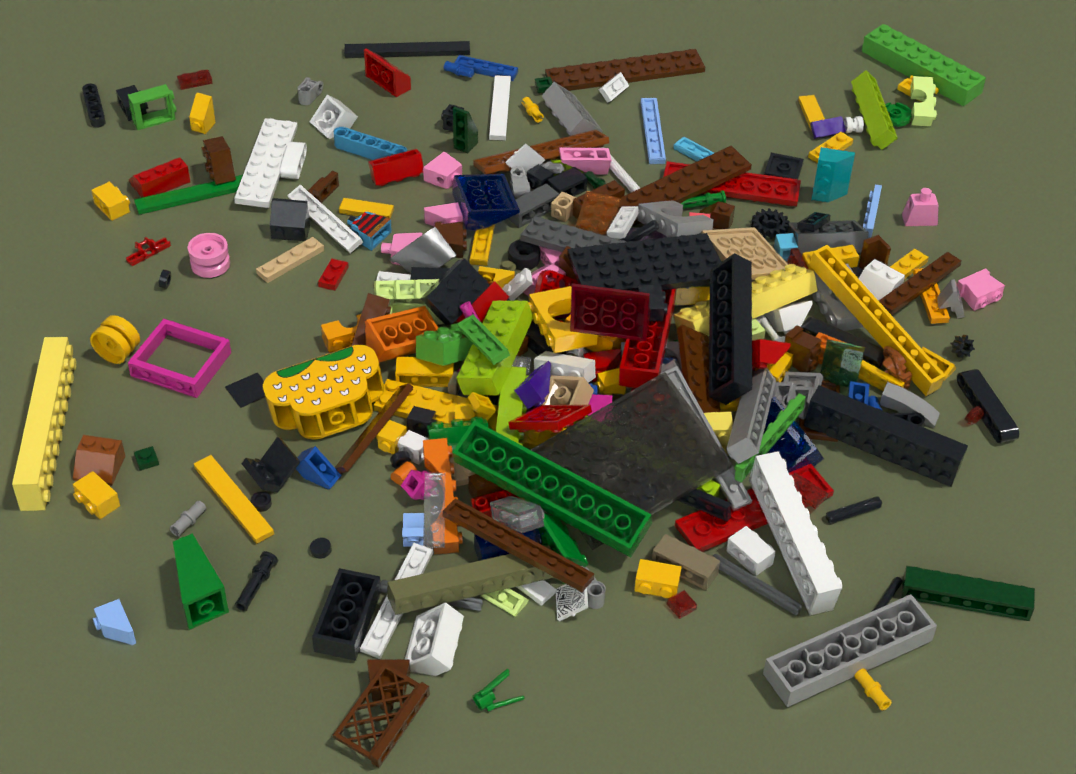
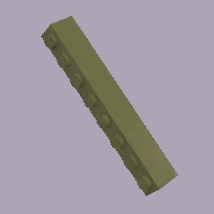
(461, 582)

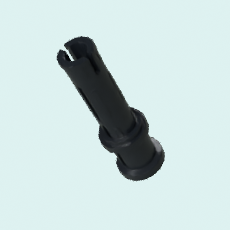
(259, 574)

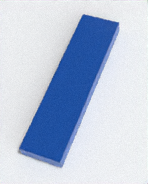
(487, 68)

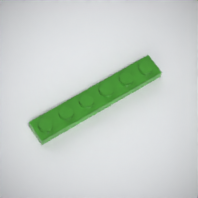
(772, 434)

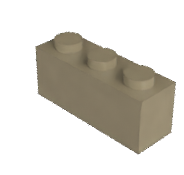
(696, 566)

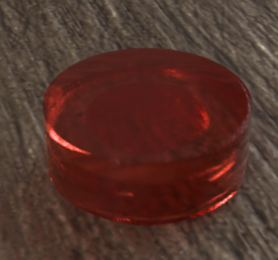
(974, 415)

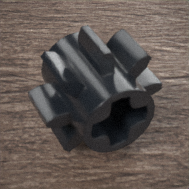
(962, 346)

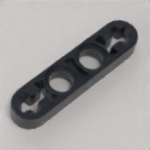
(93, 105)

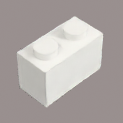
(750, 551)

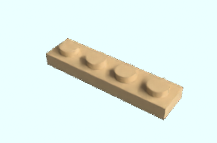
(290, 259)

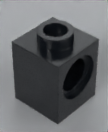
(419, 419)

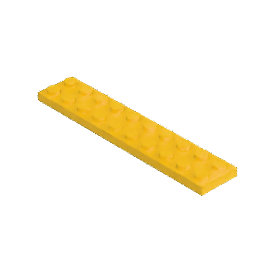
(444, 406)

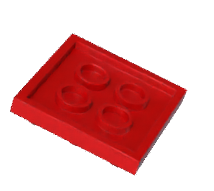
(550, 418)

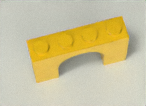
(558, 335)

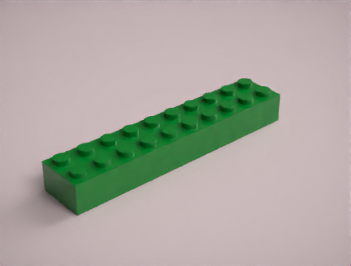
(552, 488)

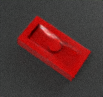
(333, 274)

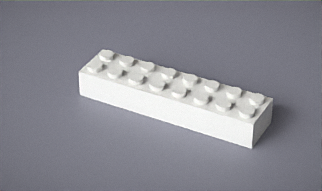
(795, 533)

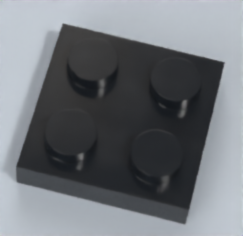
(784, 166)

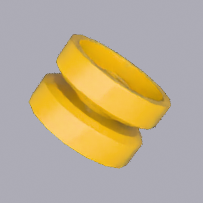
(115, 339)

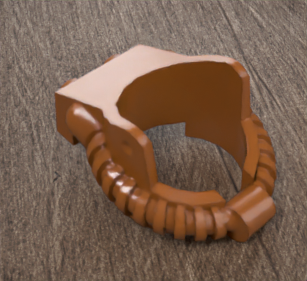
(895, 366)

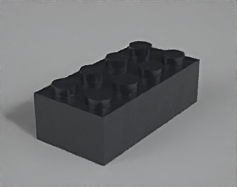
(346, 614)

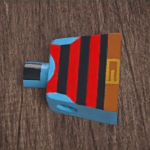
(370, 228)

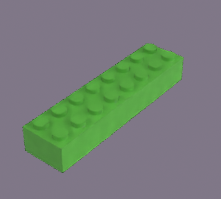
(916, 59)

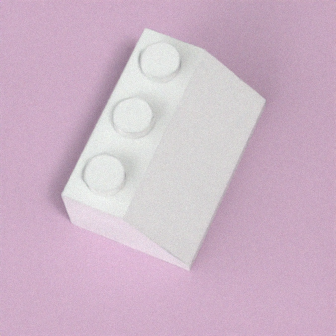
(434, 640)

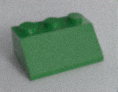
(558, 539)

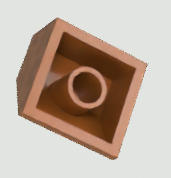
(98, 455)

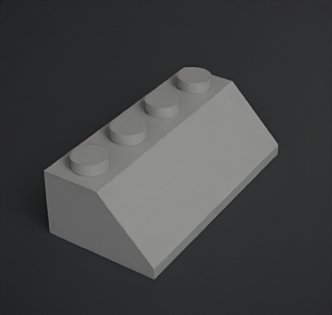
(569, 110)

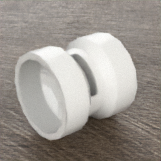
(853, 124)

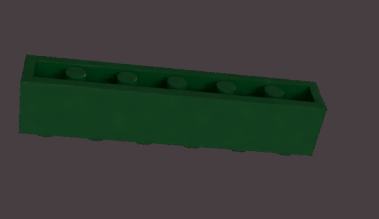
(969, 593)

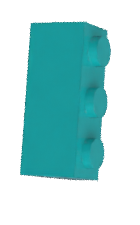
(832, 174)

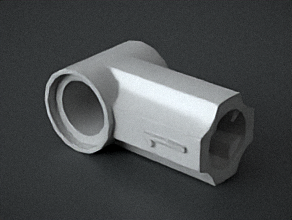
(596, 593)

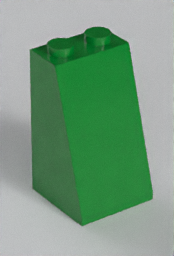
(199, 584)

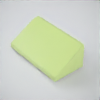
(507, 600)

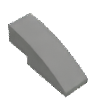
(907, 402)

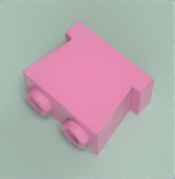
(980, 289)

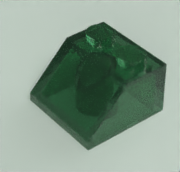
(842, 362)

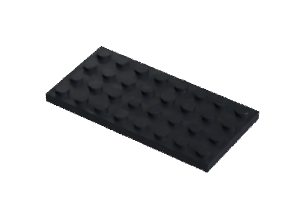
(663, 261)

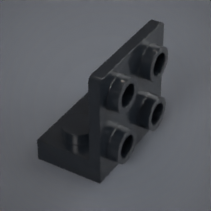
(274, 466)

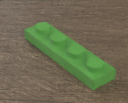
(483, 339)

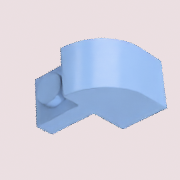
(413, 529)

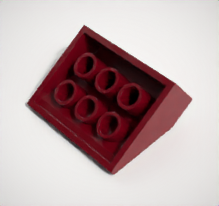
(610, 312)

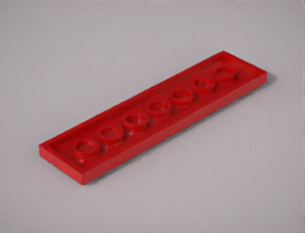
(753, 187)
(708, 531)

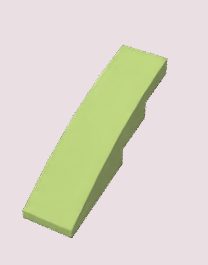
(403, 288)

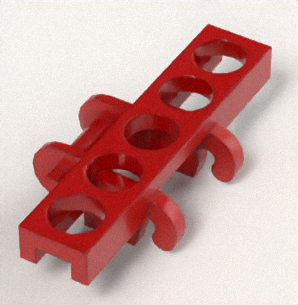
(136, 258)

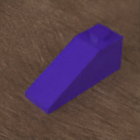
(535, 386)

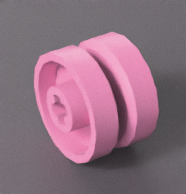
(209, 255)

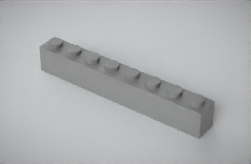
(751, 417)

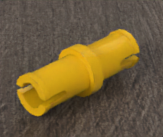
(532, 109)
(872, 689)

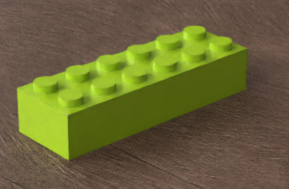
(509, 324)

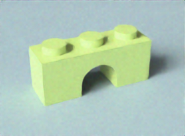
(923, 90)

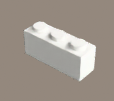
(567, 365)

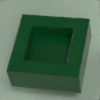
(543, 84)
(146, 458)

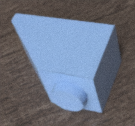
(114, 622)

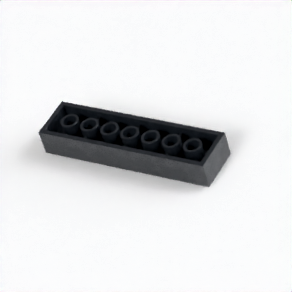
(730, 329)
(885, 435)

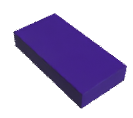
(827, 127)

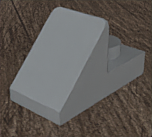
(951, 298)

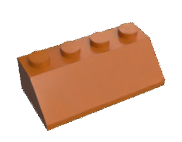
(396, 333)

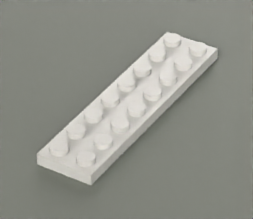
(265, 163)

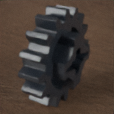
(770, 223)

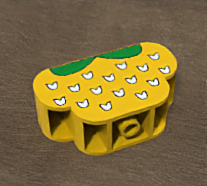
(325, 392)

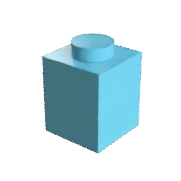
(784, 244)

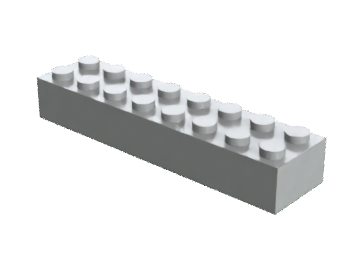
(847, 649)

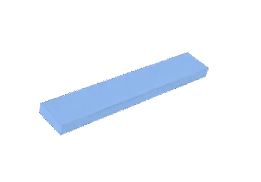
(653, 131)

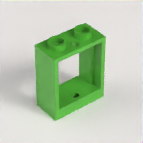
(153, 118)

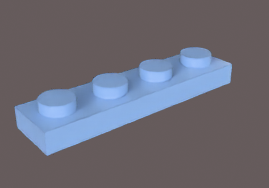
(872, 209)

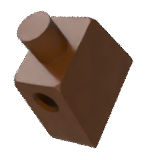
(401, 665)

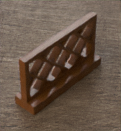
(400, 720)

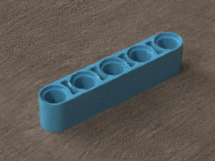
(364, 144)

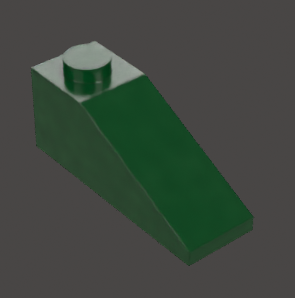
(464, 131)

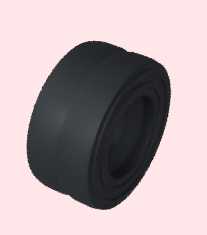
(527, 261)

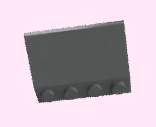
(831, 234)

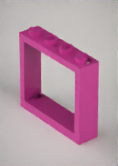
(171, 379)

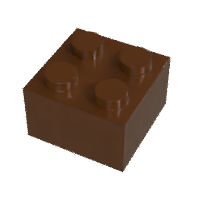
(218, 160)

